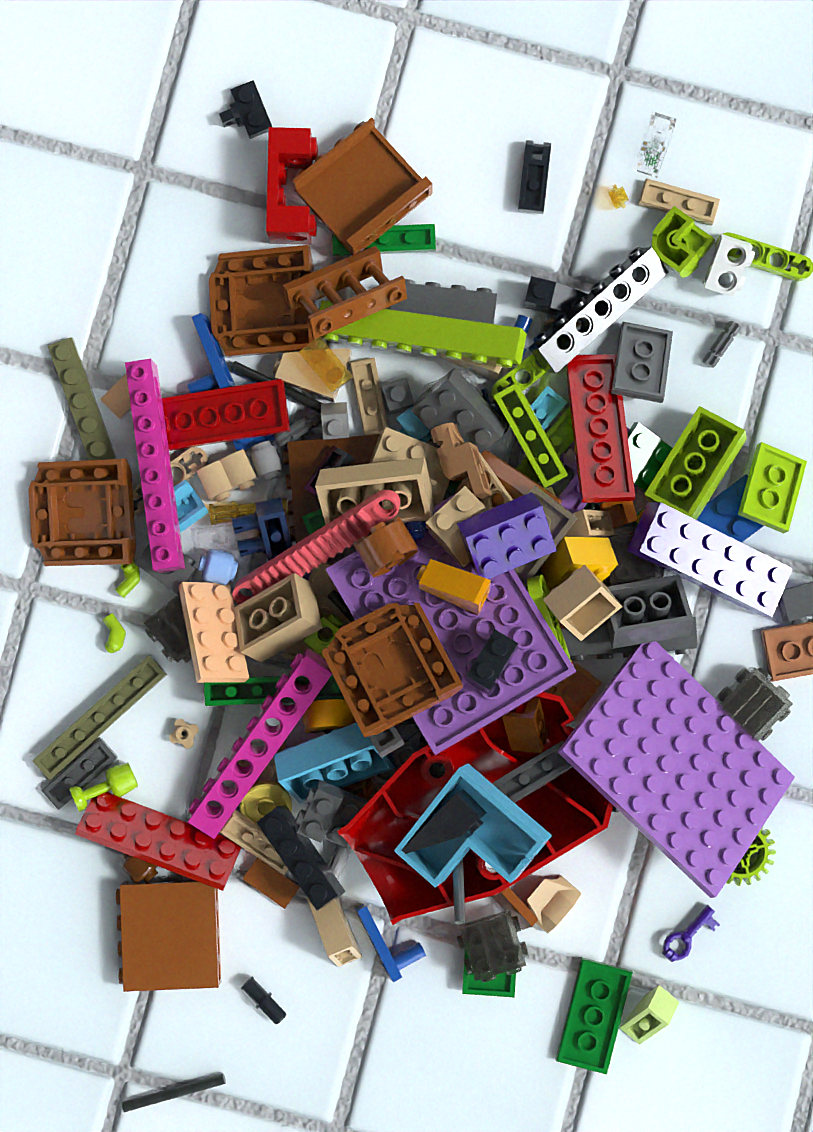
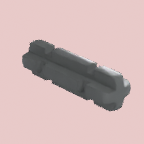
(722, 344)
(298, 428)

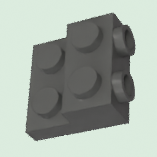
(327, 812)

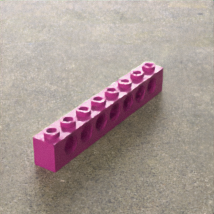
(154, 466)
(212, 819)

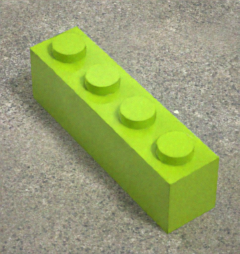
(531, 435)

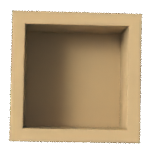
(582, 602)

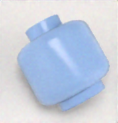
(218, 567)

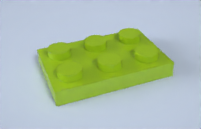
(772, 487)

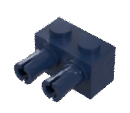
(271, 521)

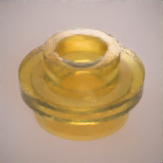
(618, 196)

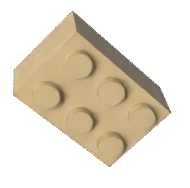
(398, 446)
(277, 618)

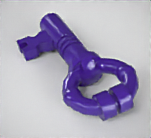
(703, 917)

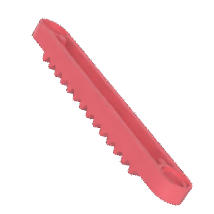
(320, 545)

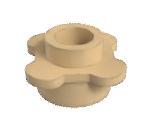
(191, 731)

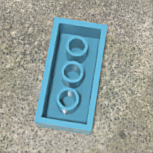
(334, 758)

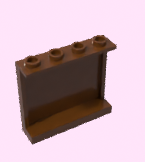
(304, 460)

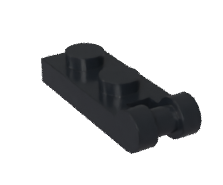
(534, 178)

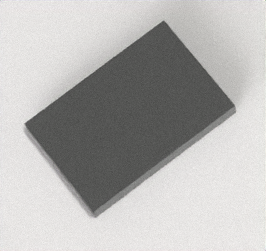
(642, 362)

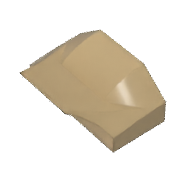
(552, 902)

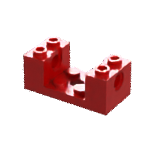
(295, 150)

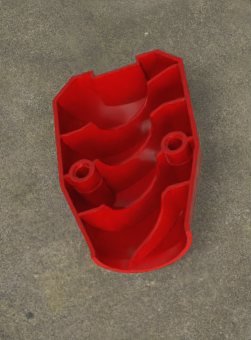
(563, 807)

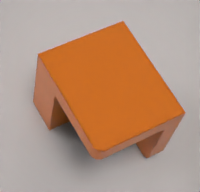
(620, 512)

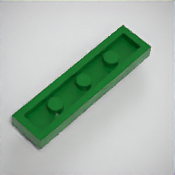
(398, 240)

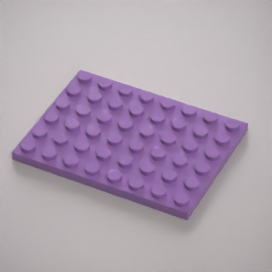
(508, 609)
(677, 766)

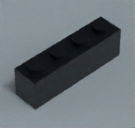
(300, 857)

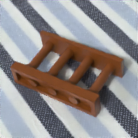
(337, 277)

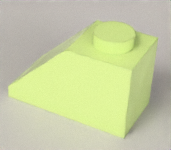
(650, 1015)

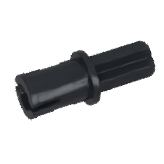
(264, 1001)

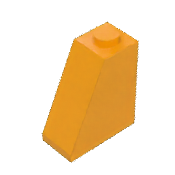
(454, 585)

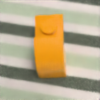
(327, 715)

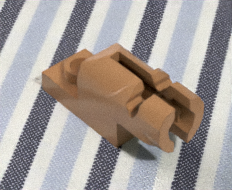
(460, 459)

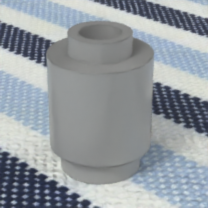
(266, 460)

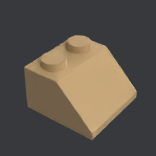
(444, 527)

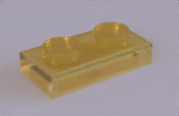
(325, 364)

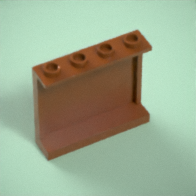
(361, 187)
(168, 936)

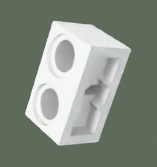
(722, 264)

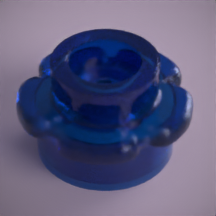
(416, 529)

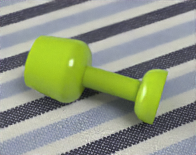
(119, 780)

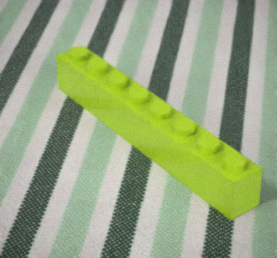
(435, 335)

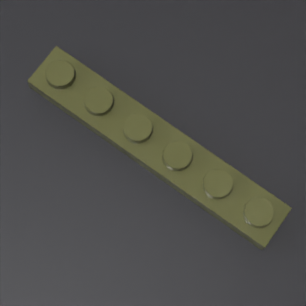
(81, 400)
(99, 717)

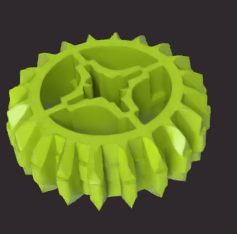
(747, 872)

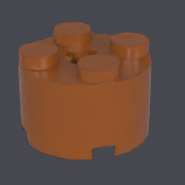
(386, 547)

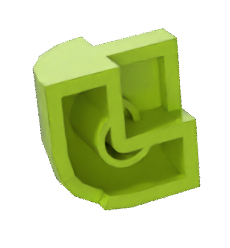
(680, 242)

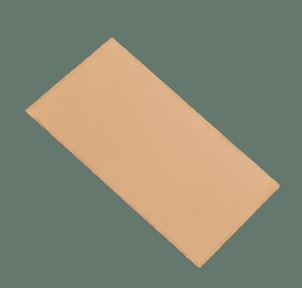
(118, 398)

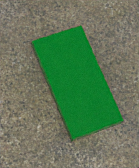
(594, 1015)

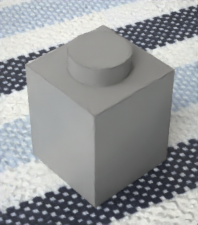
(335, 420)

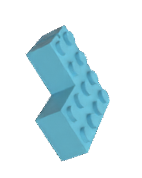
(504, 840)

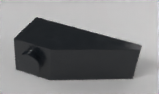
(552, 297)
(453, 820)

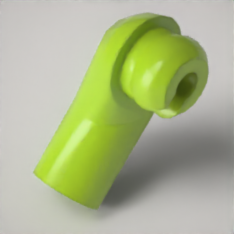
(131, 579)
(116, 635)

